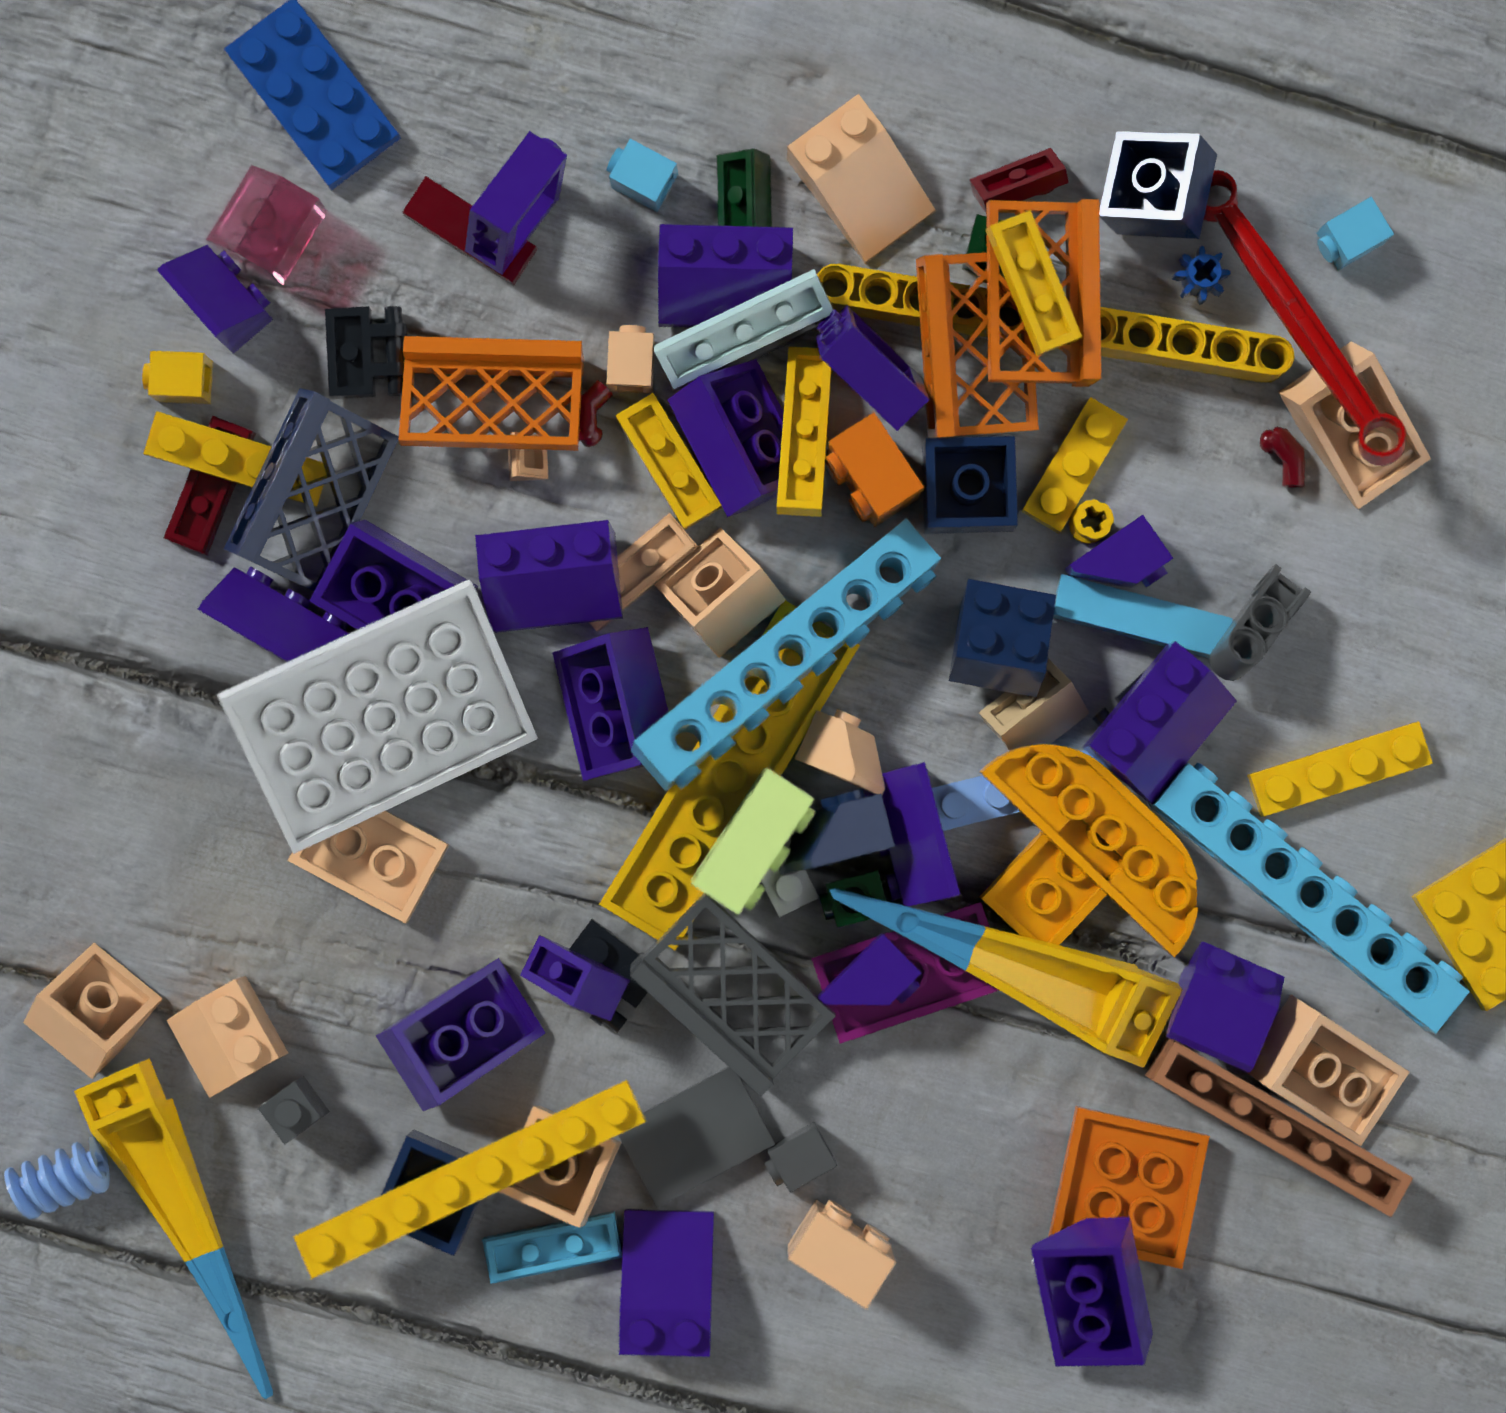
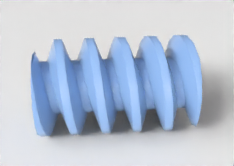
(60, 1181)

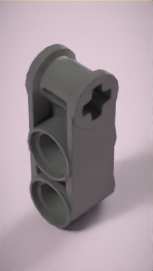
(1273, 605)

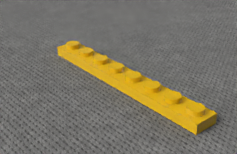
(469, 1179)

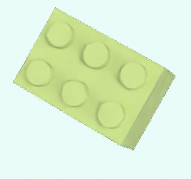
(753, 842)

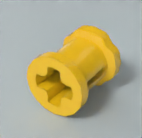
(1094, 509)

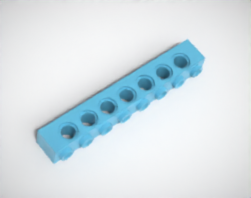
(899, 549)
(1440, 990)

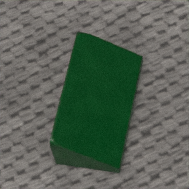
(744, 189)

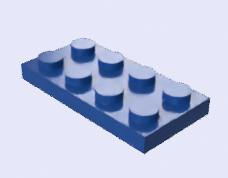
(312, 93)

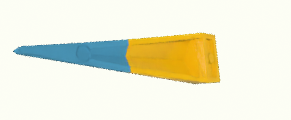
(1087, 994)
(150, 1148)

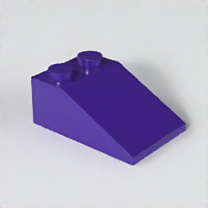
(460, 1035)
(666, 1283)

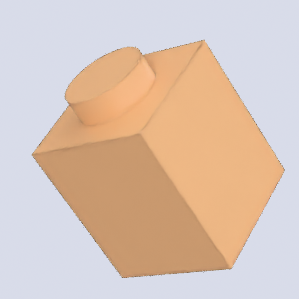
(630, 360)

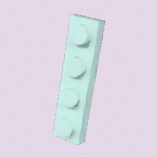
(743, 329)

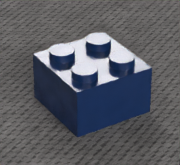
(1158, 184)
(969, 485)
(1002, 638)
(420, 1156)

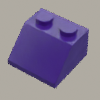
(217, 296)
(1225, 1006)

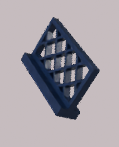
(285, 466)

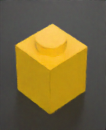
(178, 377)

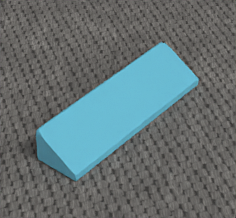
(1138, 616)

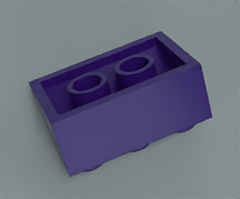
(717, 268)
(734, 433)
(378, 576)
(549, 576)
(268, 617)
(610, 698)
(1161, 722)
(920, 852)
(1094, 1294)

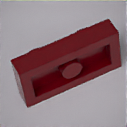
(1021, 179)

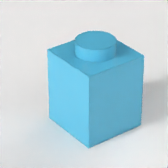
(642, 174)
(1353, 234)

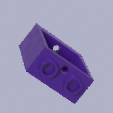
(515, 202)
(870, 367)

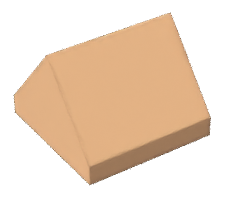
(527, 463)

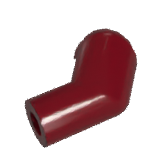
(591, 402)
(1289, 451)

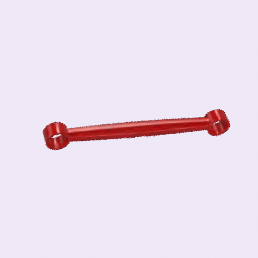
(1303, 324)

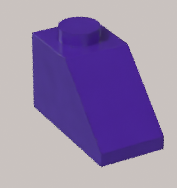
(1125, 557)
(874, 977)
(574, 978)

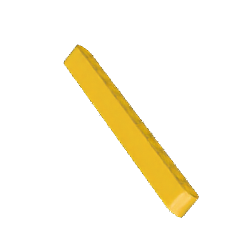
(1116, 323)

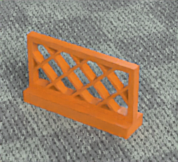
(1082, 293)
(940, 355)
(485, 358)

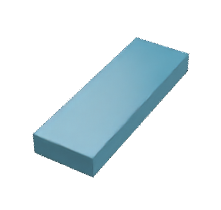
(552, 1248)

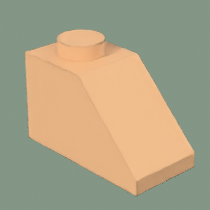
(842, 751)

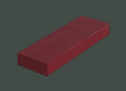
(448, 217)
(203, 501)

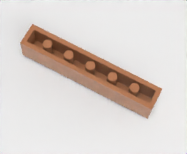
(1279, 1126)

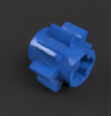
(1210, 283)

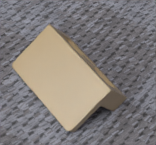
(1040, 719)

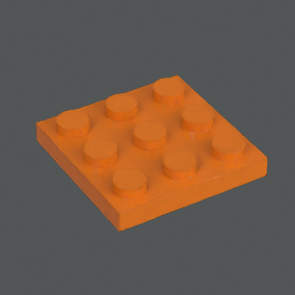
(1135, 1172)

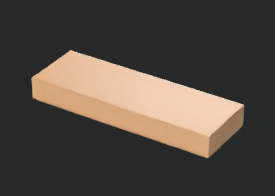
(650, 560)

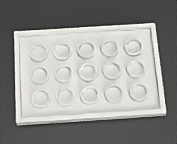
(379, 716)

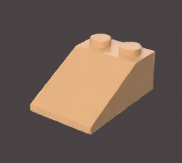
(860, 178)
(1336, 435)
(1327, 1071)

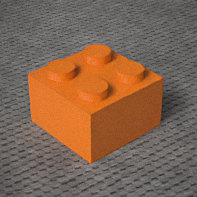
(872, 470)

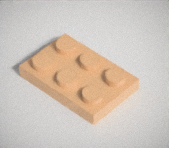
(377, 862)

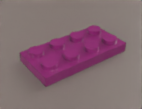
(940, 982)

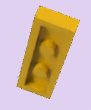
(1033, 283)
(668, 461)
(1074, 465)

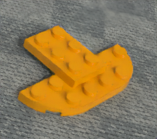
(1089, 846)

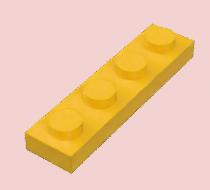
(804, 433)
(218, 453)
(1339, 769)

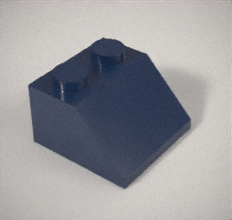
(841, 830)

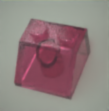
(268, 223)

